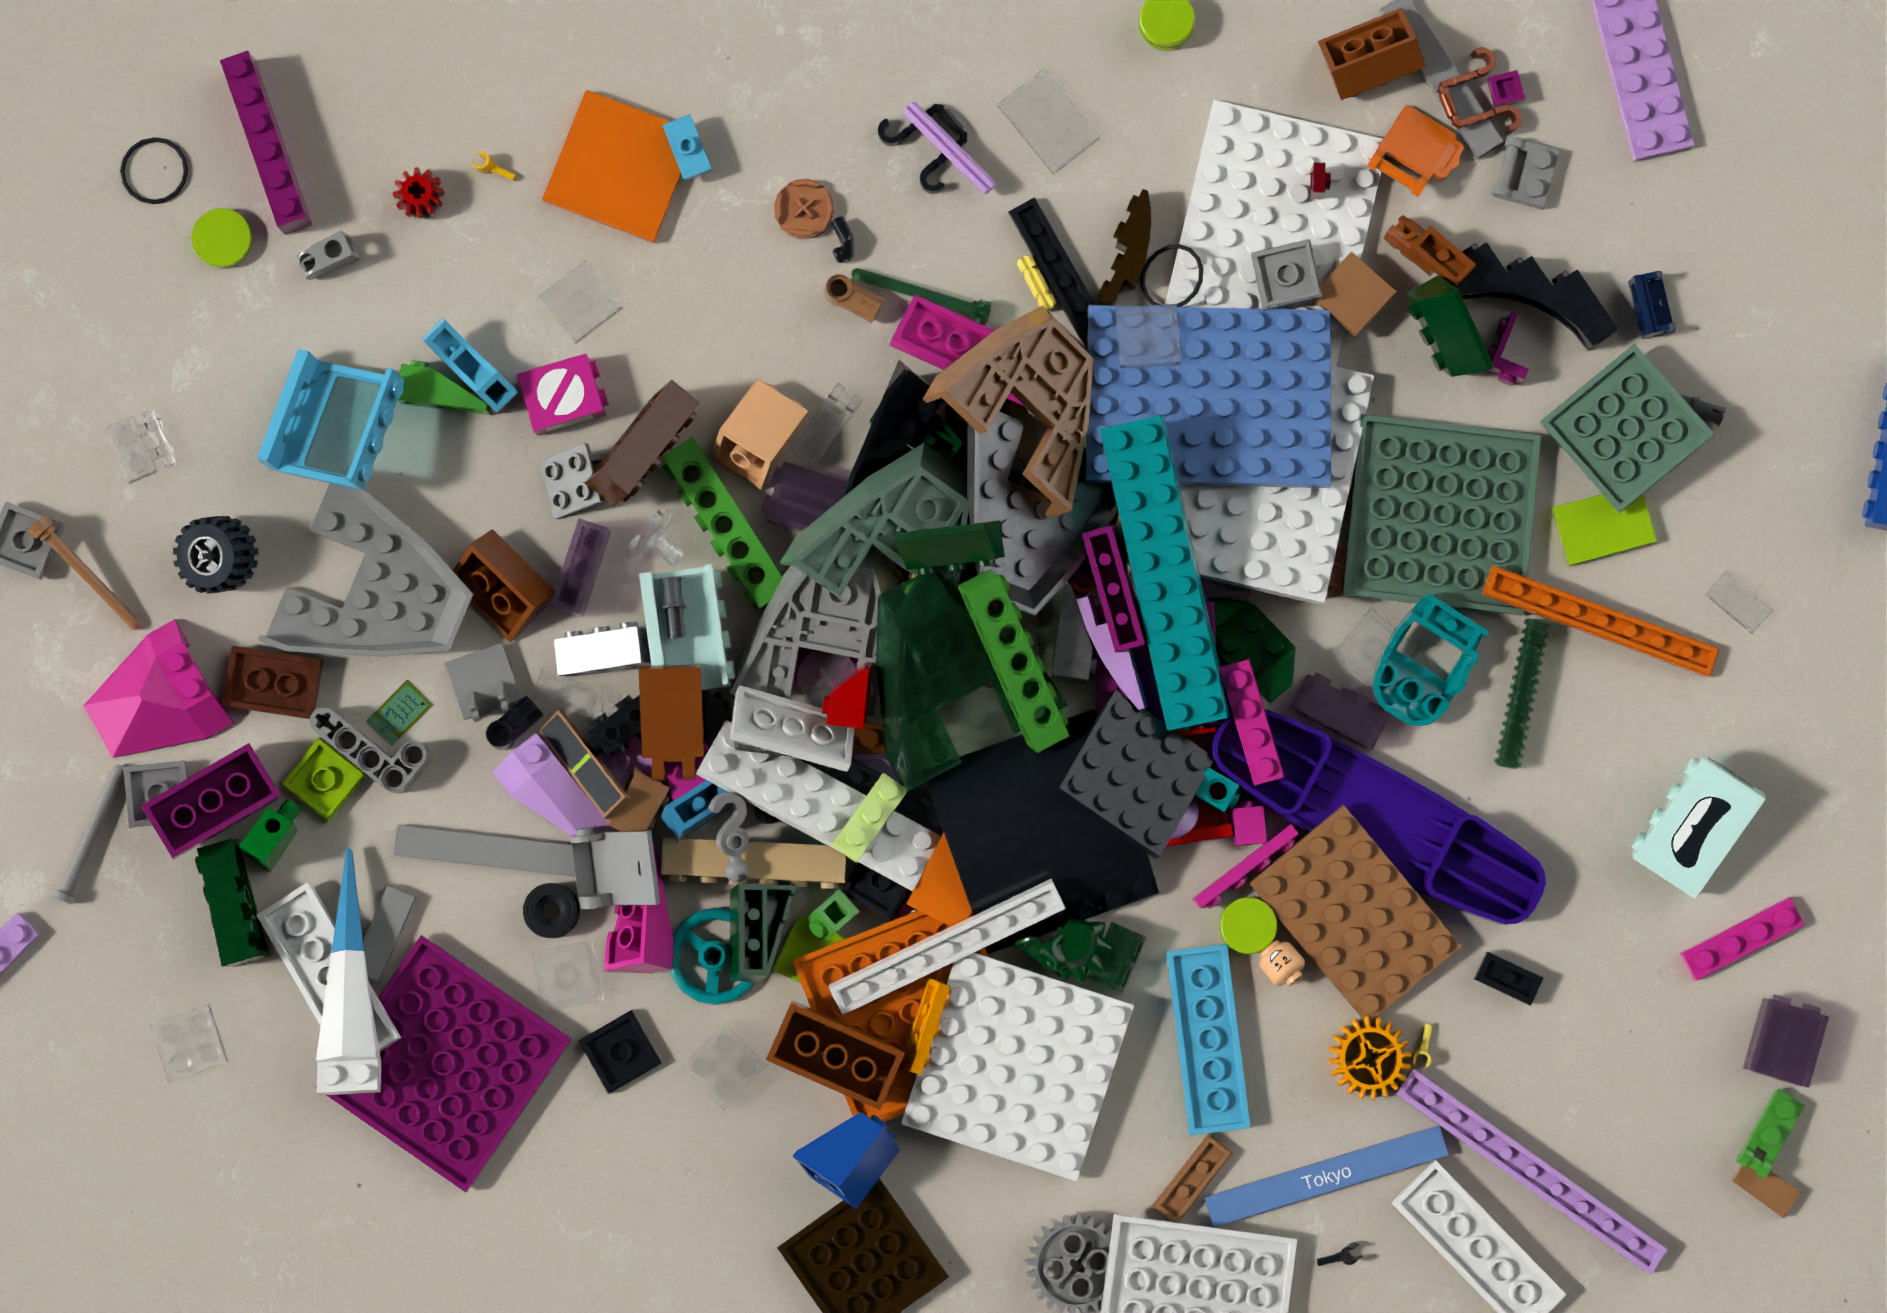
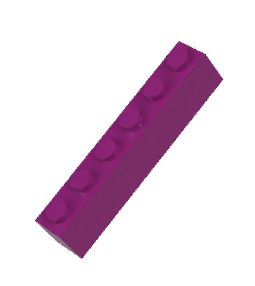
(266, 142)

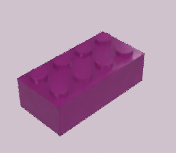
(211, 801)

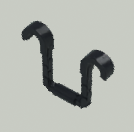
(950, 120)

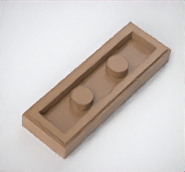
(1192, 1179)

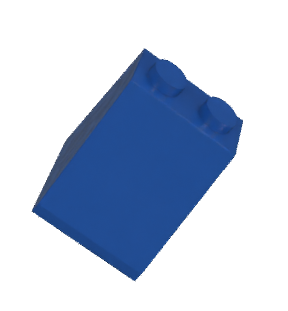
(849, 1157)

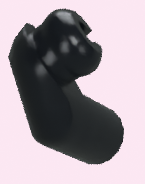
(846, 239)

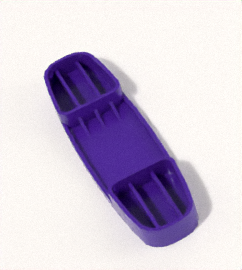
(1420, 832)

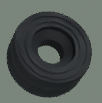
(534, 915)

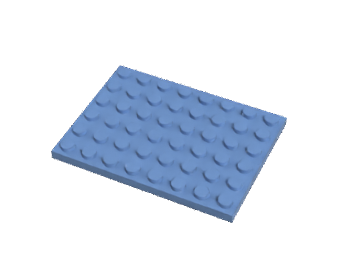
(1240, 405)

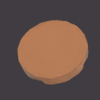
(804, 209)

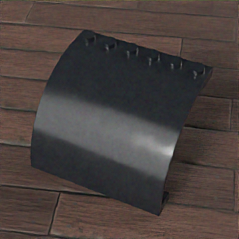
(1017, 832)

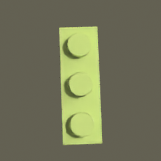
(869, 817)

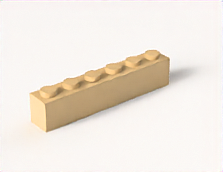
(765, 861)

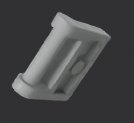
(1535, 174)

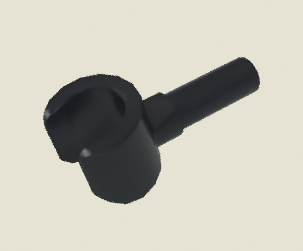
(1343, 1256)

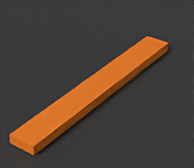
(1600, 621)

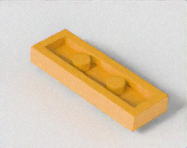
(925, 1026)

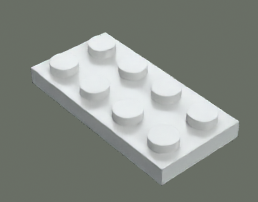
(790, 729)

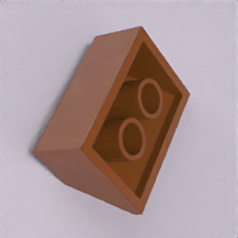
(1372, 54)
(502, 585)

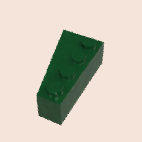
(231, 903)

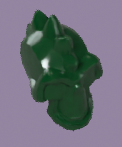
(1071, 951)

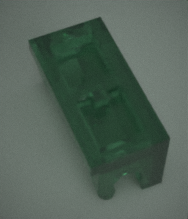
(1121, 959)

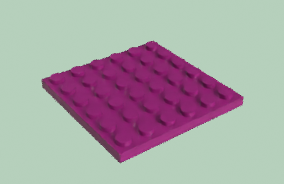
(461, 1064)

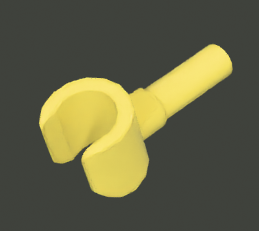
(1424, 1045)

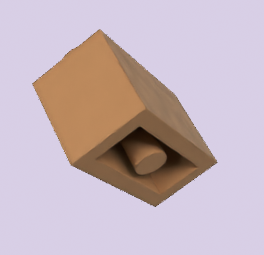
(644, 801)

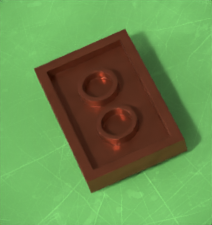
(272, 682)

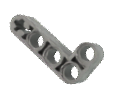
(365, 746)

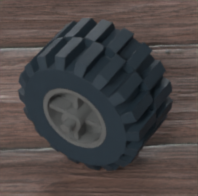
(215, 554)

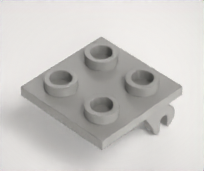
(566, 478)
(483, 682)

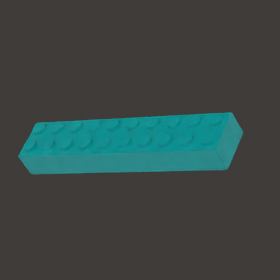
(1165, 572)

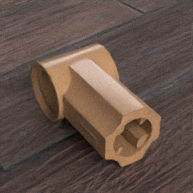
(856, 300)

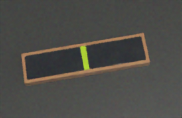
(583, 764)

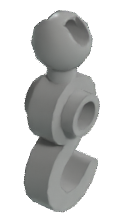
(731, 838)

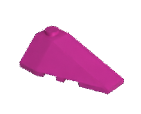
(641, 936)

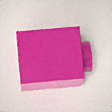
(1248, 824)

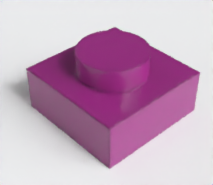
(1506, 89)

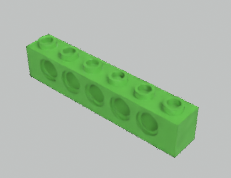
(689, 456)
(977, 596)

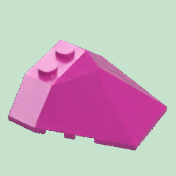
(156, 698)

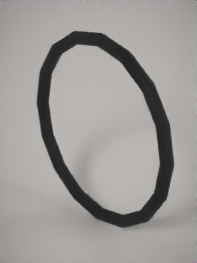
(138, 144)
(1176, 246)

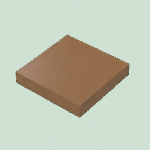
(1354, 294)

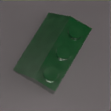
(1448, 328)
(951, 546)

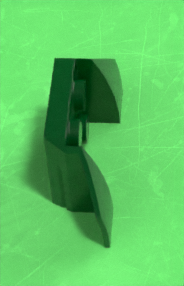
(1247, 633)

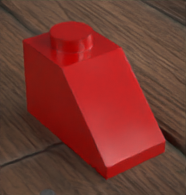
(849, 699)

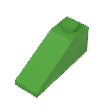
(433, 390)

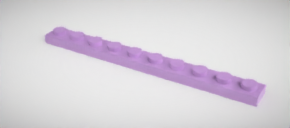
(1531, 1171)

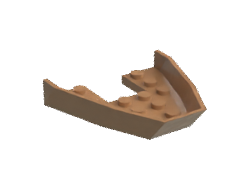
(1048, 375)

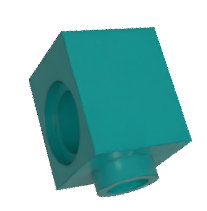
(1231, 787)

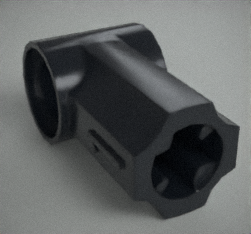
(516, 721)

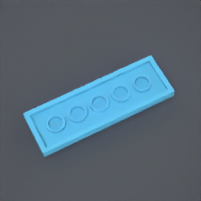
(1208, 1039)

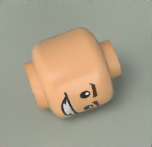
(1282, 963)

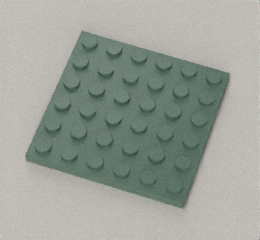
(1439, 511)

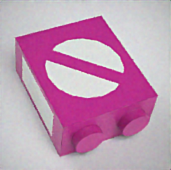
(562, 394)

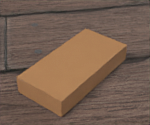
(1770, 1191)

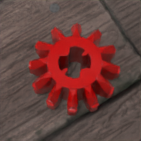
(410, 185)

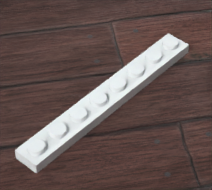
(946, 946)

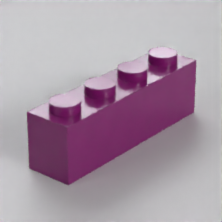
(1115, 588)

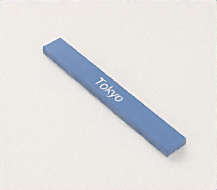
(1326, 1176)

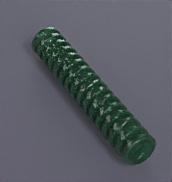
(1522, 693)

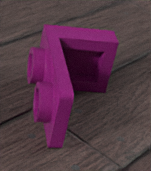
(1506, 370)

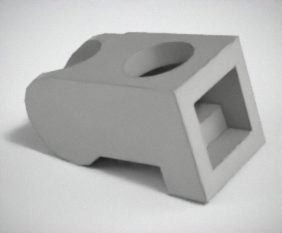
(327, 255)

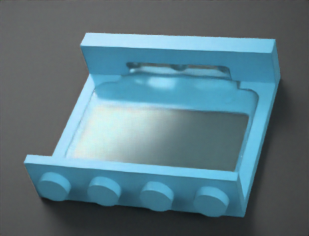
(330, 422)

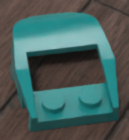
(1412, 690)

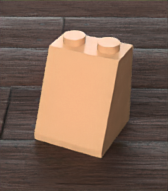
(758, 433)

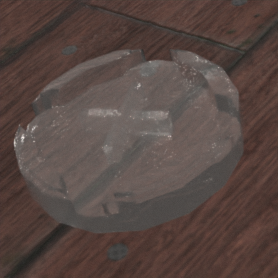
(821, 673)

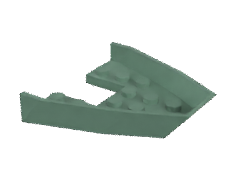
(905, 496)

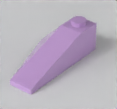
(545, 786)

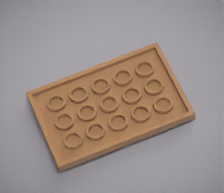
(1355, 914)

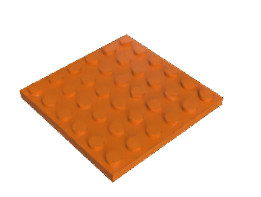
(885, 1017)

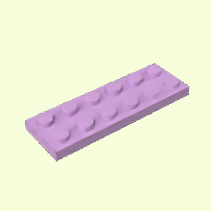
(1643, 77)

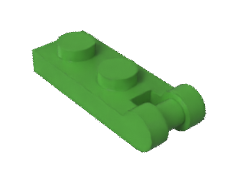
(1770, 1132)

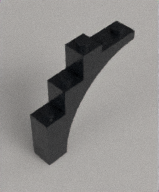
(1567, 300)

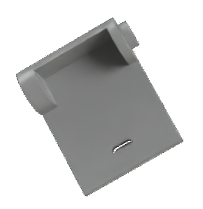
(614, 868)

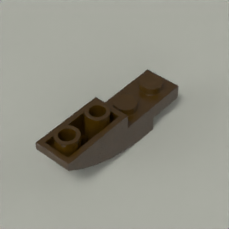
(1134, 242)

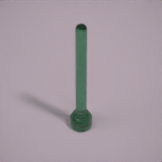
(977, 310)

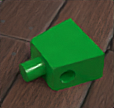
(268, 847)

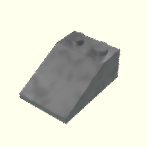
(1073, 648)

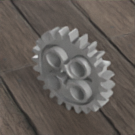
(1052, 1248)

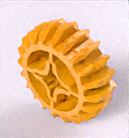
(1394, 1047)

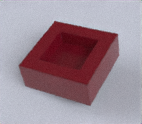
(1319, 180)

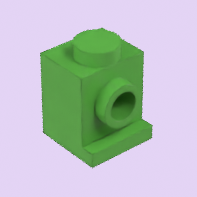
(832, 915)

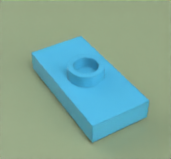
(687, 147)

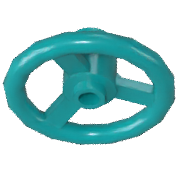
(711, 994)

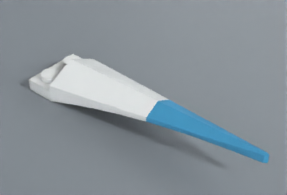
(348, 1040)

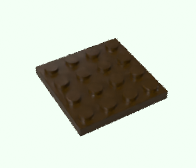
(863, 1257)

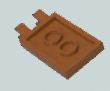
(671, 717)

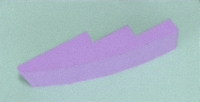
(1119, 664)

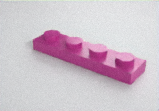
(1251, 721)
(1235, 876)
(1742, 938)

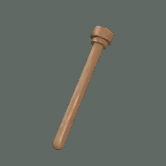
(44, 530)

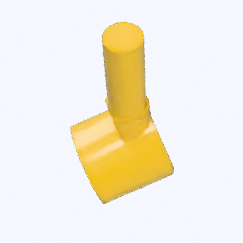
(489, 166)

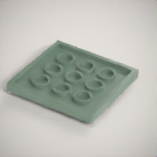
(1627, 428)

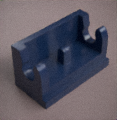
(1651, 304)

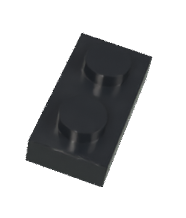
(1508, 978)

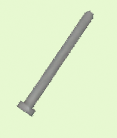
(90, 836)

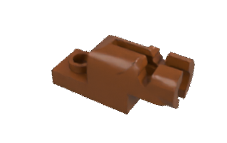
(1429, 251)

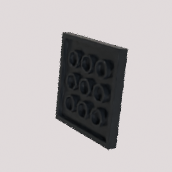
(1135, 774)

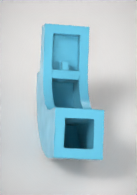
(469, 365)

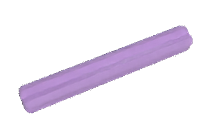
(949, 148)

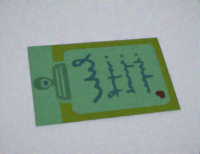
(399, 712)

